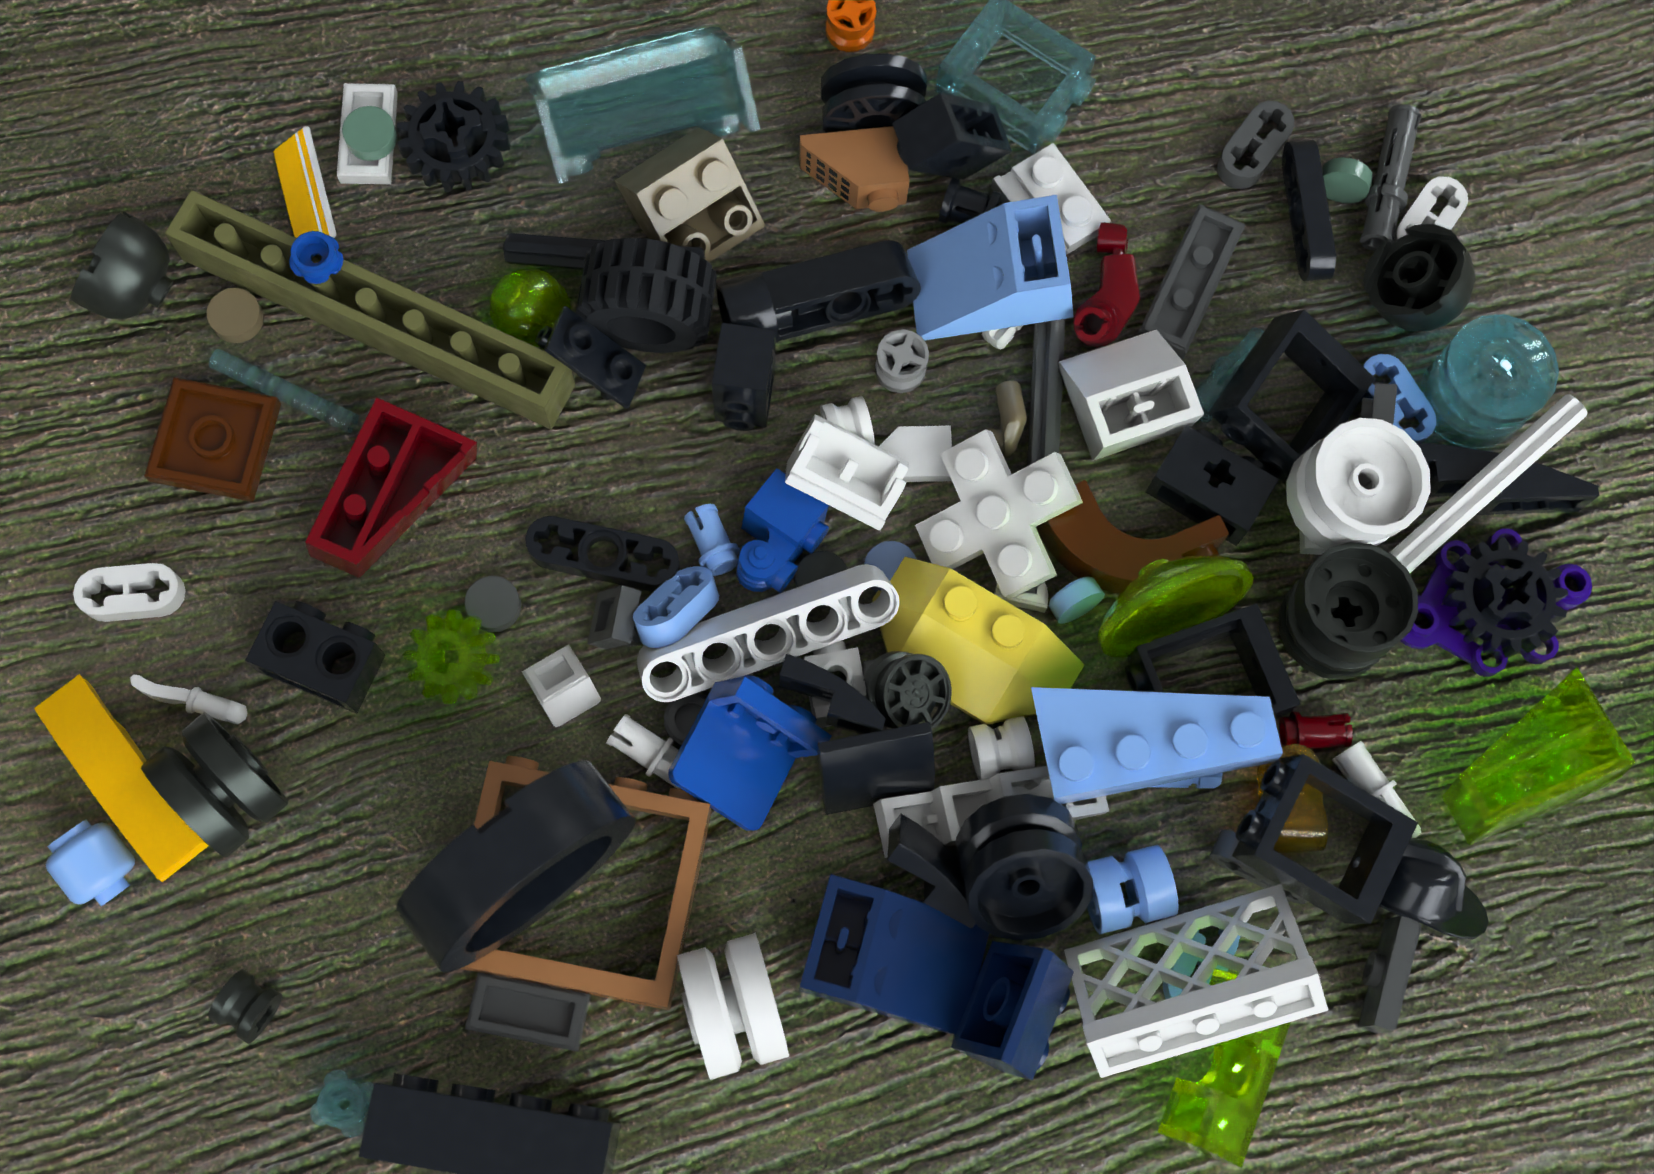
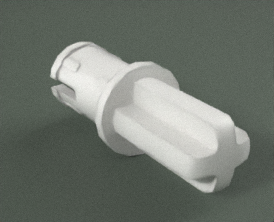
(644, 747)
(1362, 771)

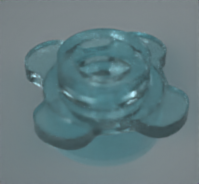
(329, 1111)

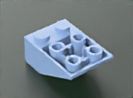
(994, 272)

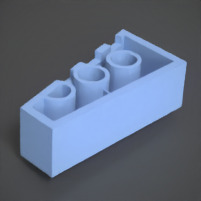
(1139, 740)

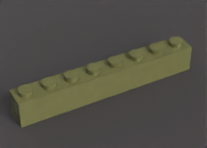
(374, 312)

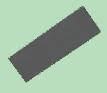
(1192, 278)

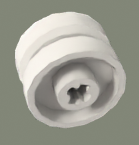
(1358, 484)
(731, 1006)

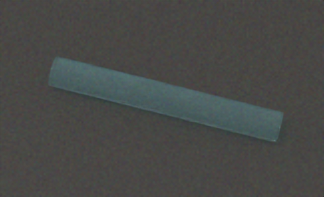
(283, 390)

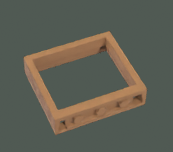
(658, 993)

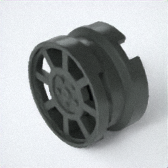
(907, 688)

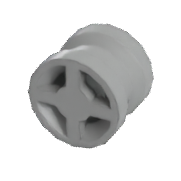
(903, 349)

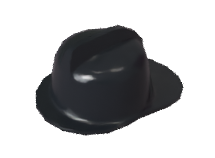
(1433, 892)

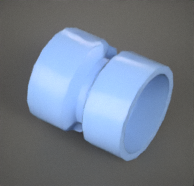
(1147, 884)

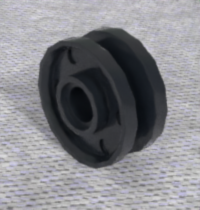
(870, 91)

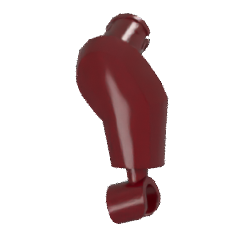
(1110, 308)

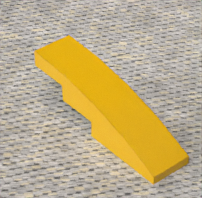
(113, 773)

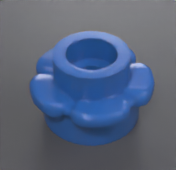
(310, 245)

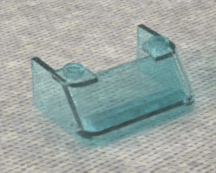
(640, 95)

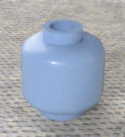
(90, 863)

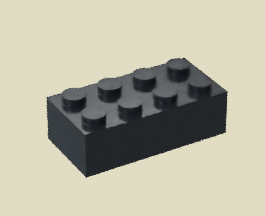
(475, 1135)

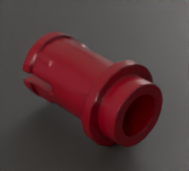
(1316, 731)

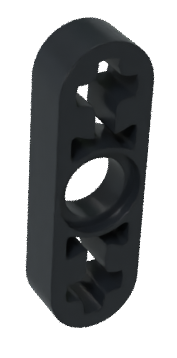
(1308, 210)
(567, 531)

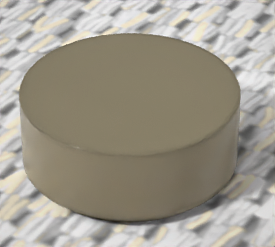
(235, 315)

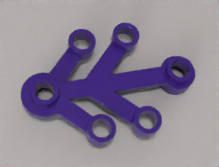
(1439, 615)

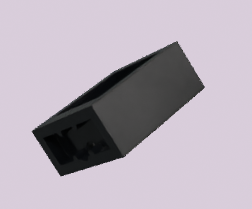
(1318, 357)
(1252, 644)
(1371, 864)

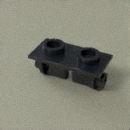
(592, 356)

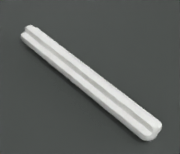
(1489, 482)

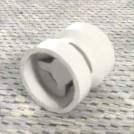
(1001, 747)

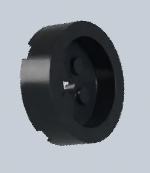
(515, 865)

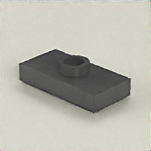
(1388, 974)

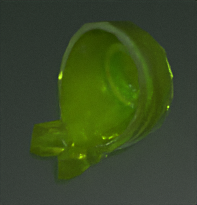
(526, 303)

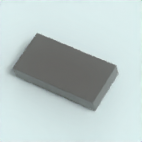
(528, 1011)

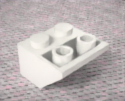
(1130, 393)

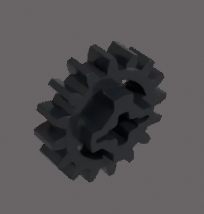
(428, 134)
(1529, 604)

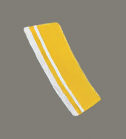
(303, 185)

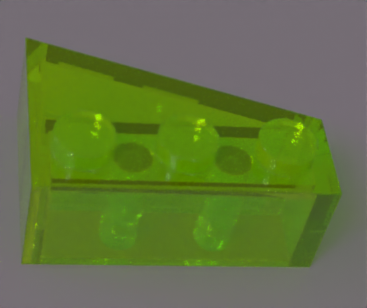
(1541, 763)

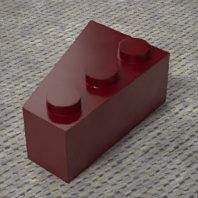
(385, 486)

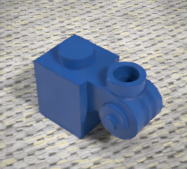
(784, 526)

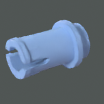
(712, 540)

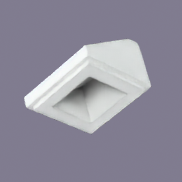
(562, 686)

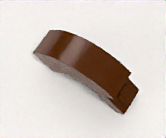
(1097, 549)

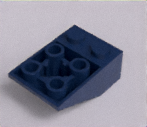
(892, 956)

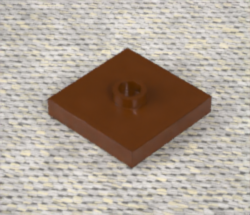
(213, 439)

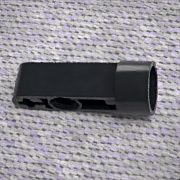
(821, 291)

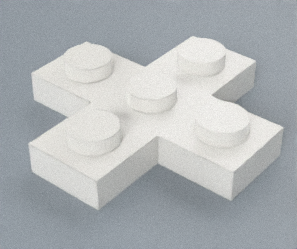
(999, 513)

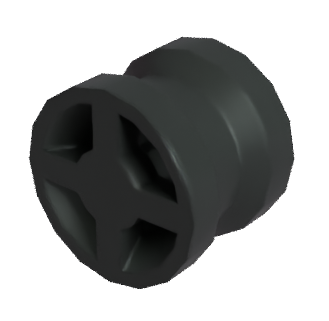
(245, 1006)

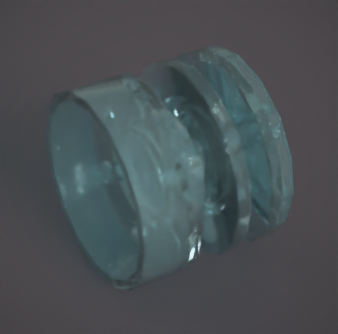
(1472, 401)

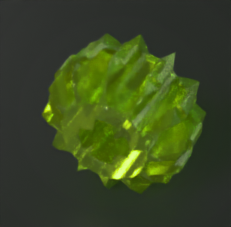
(451, 635)

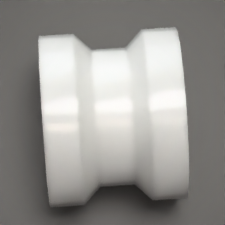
(851, 417)

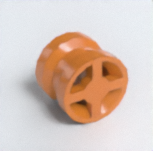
(862, 18)

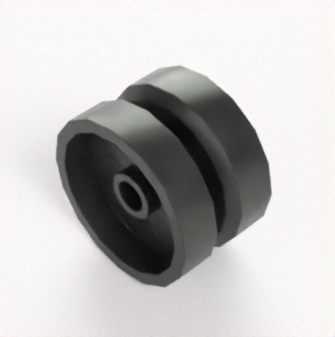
(207, 792)

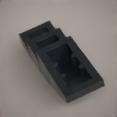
(1534, 491)

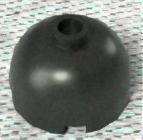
(125, 271)
(1420, 278)

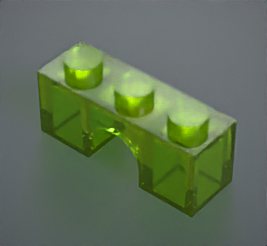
(1224, 1106)

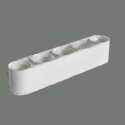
(794, 636)

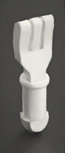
(195, 700)

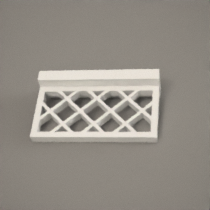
(1202, 1011)

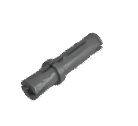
(1387, 194)

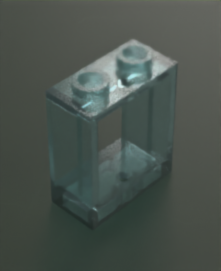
(1019, 123)

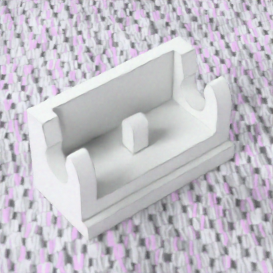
(846, 472)

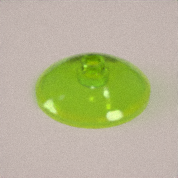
(1172, 598)

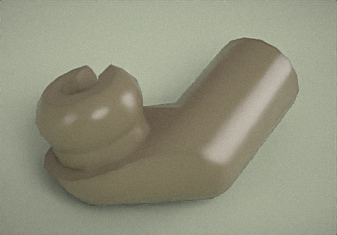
(1012, 416)

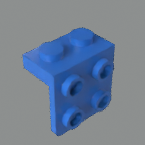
(743, 749)

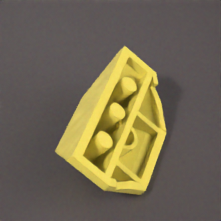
(979, 639)

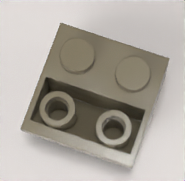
(692, 196)

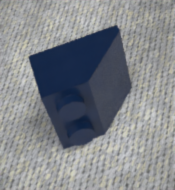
(1014, 1008)

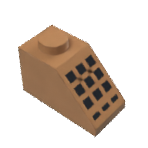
(858, 166)

